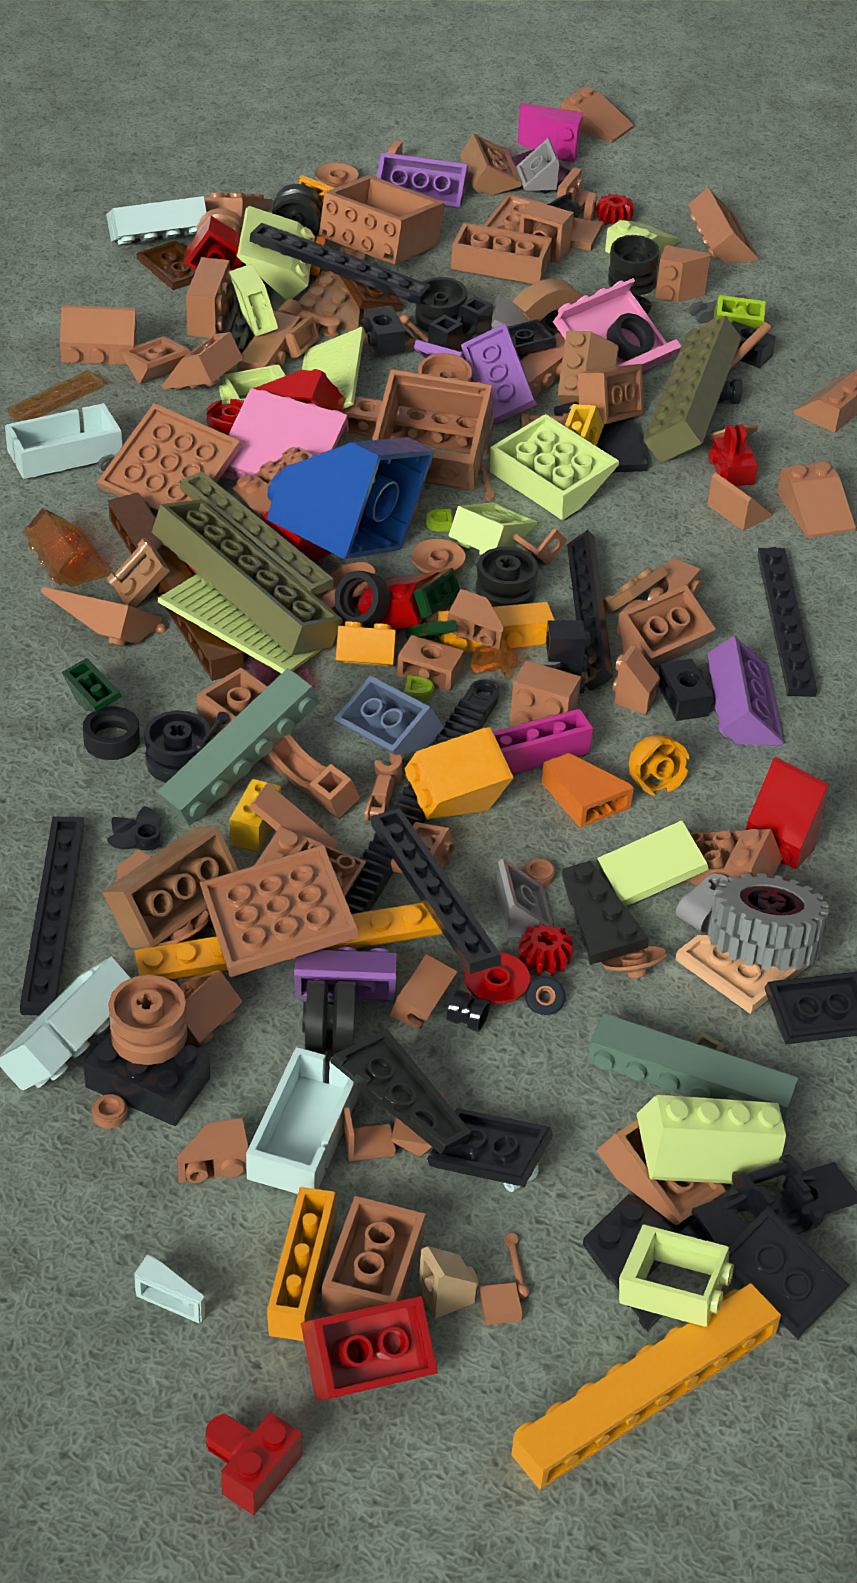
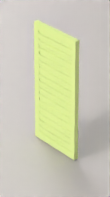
(339, 361)
(215, 613)

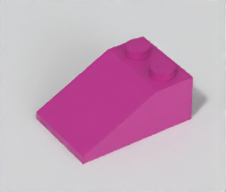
(558, 125)

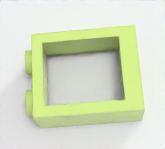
(252, 300)
(241, 382)
(682, 1252)

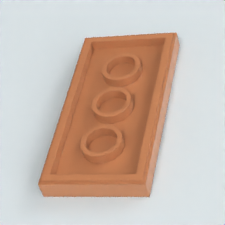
(508, 213)

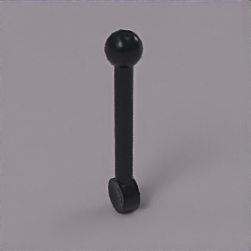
(222, 718)

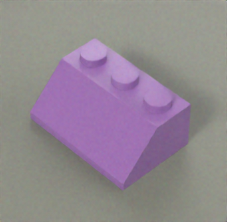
(370, 970)

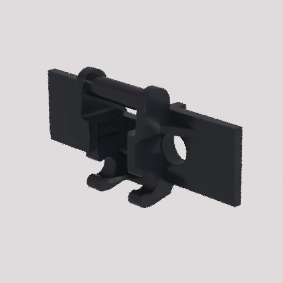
(792, 1205)

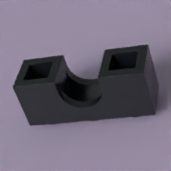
(473, 319)
(567, 644)

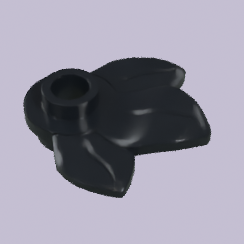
(137, 833)

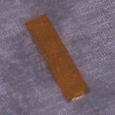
(55, 397)

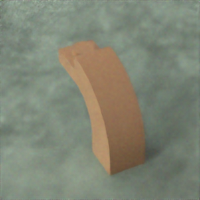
(545, 297)

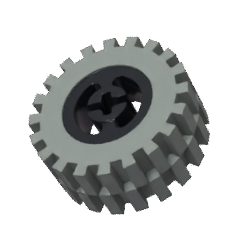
(768, 921)

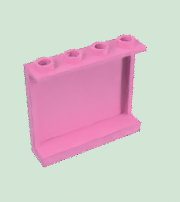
(602, 310)
(276, 423)

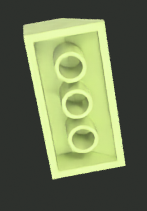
(709, 1137)

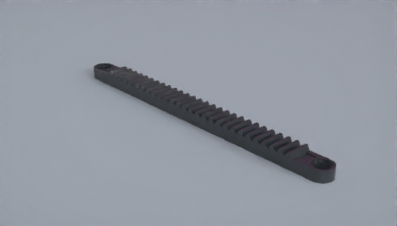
(467, 717)

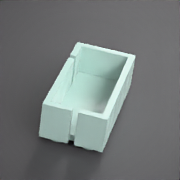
(155, 219)
(56, 443)
(63, 1027)
(301, 1124)

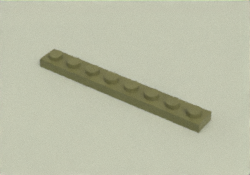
(258, 532)

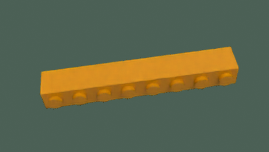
(642, 1386)

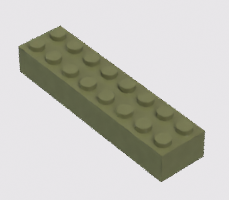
(692, 389)
(246, 576)

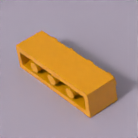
(522, 624)
(302, 1263)

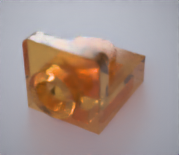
(489, 659)

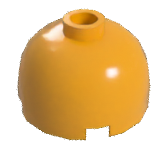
(660, 758)

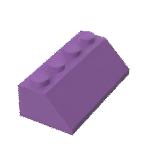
(426, 176)
(744, 695)

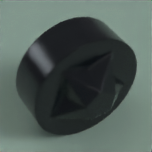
(645, 303)

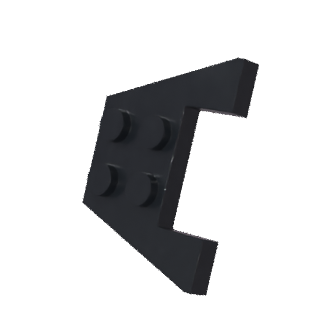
(615, 1236)

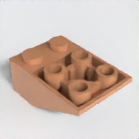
(236, 202)
(205, 363)
(253, 489)
(288, 842)
(737, 853)

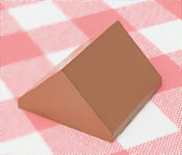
(154, 358)
(735, 504)

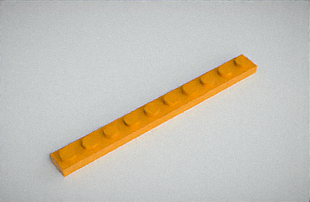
(205, 954)

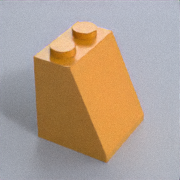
(459, 775)

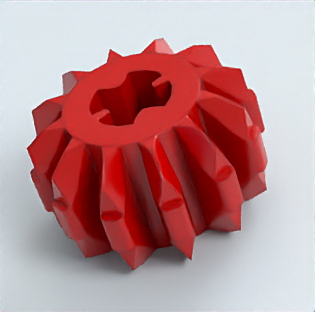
(614, 208)
(546, 949)

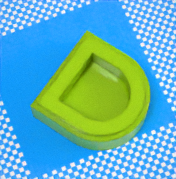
(439, 520)
(419, 688)

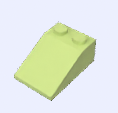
(625, 227)
(488, 526)

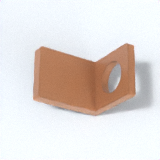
(542, 552)
(366, 1141)

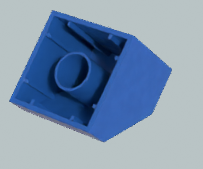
(353, 496)

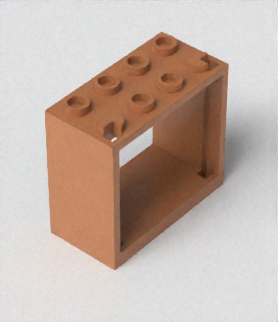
(381, 219)
(443, 396)

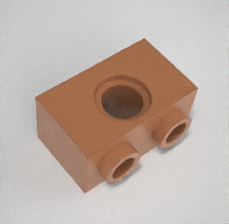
(431, 660)

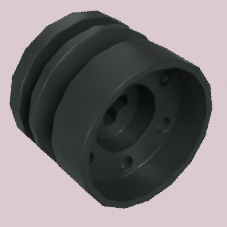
(634, 258)

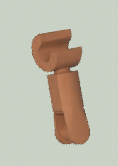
(325, 325)
(386, 779)

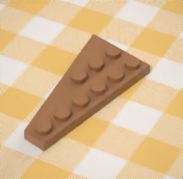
(331, 297)

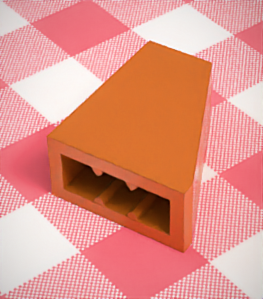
(585, 789)

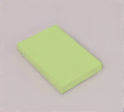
(653, 863)

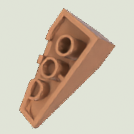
(107, 618)

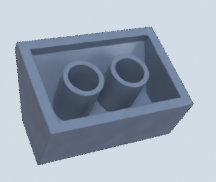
(389, 718)

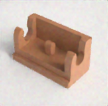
(423, 991)

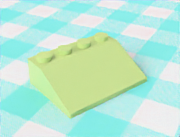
(281, 272)
(551, 465)

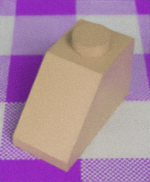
(445, 1281)

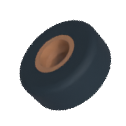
(555, 990)

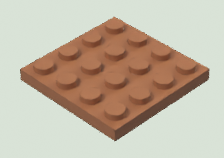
(162, 453)
(278, 910)

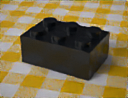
(155, 1089)

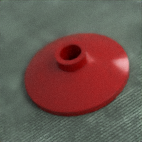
(512, 979)

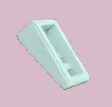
(166, 1289)

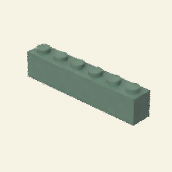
(238, 747)
(685, 1066)

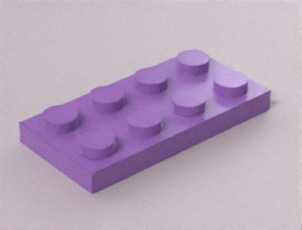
(498, 364)

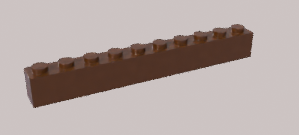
(135, 521)

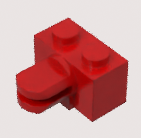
(733, 456)
(254, 1459)

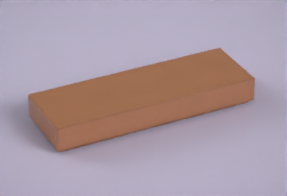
(280, 812)

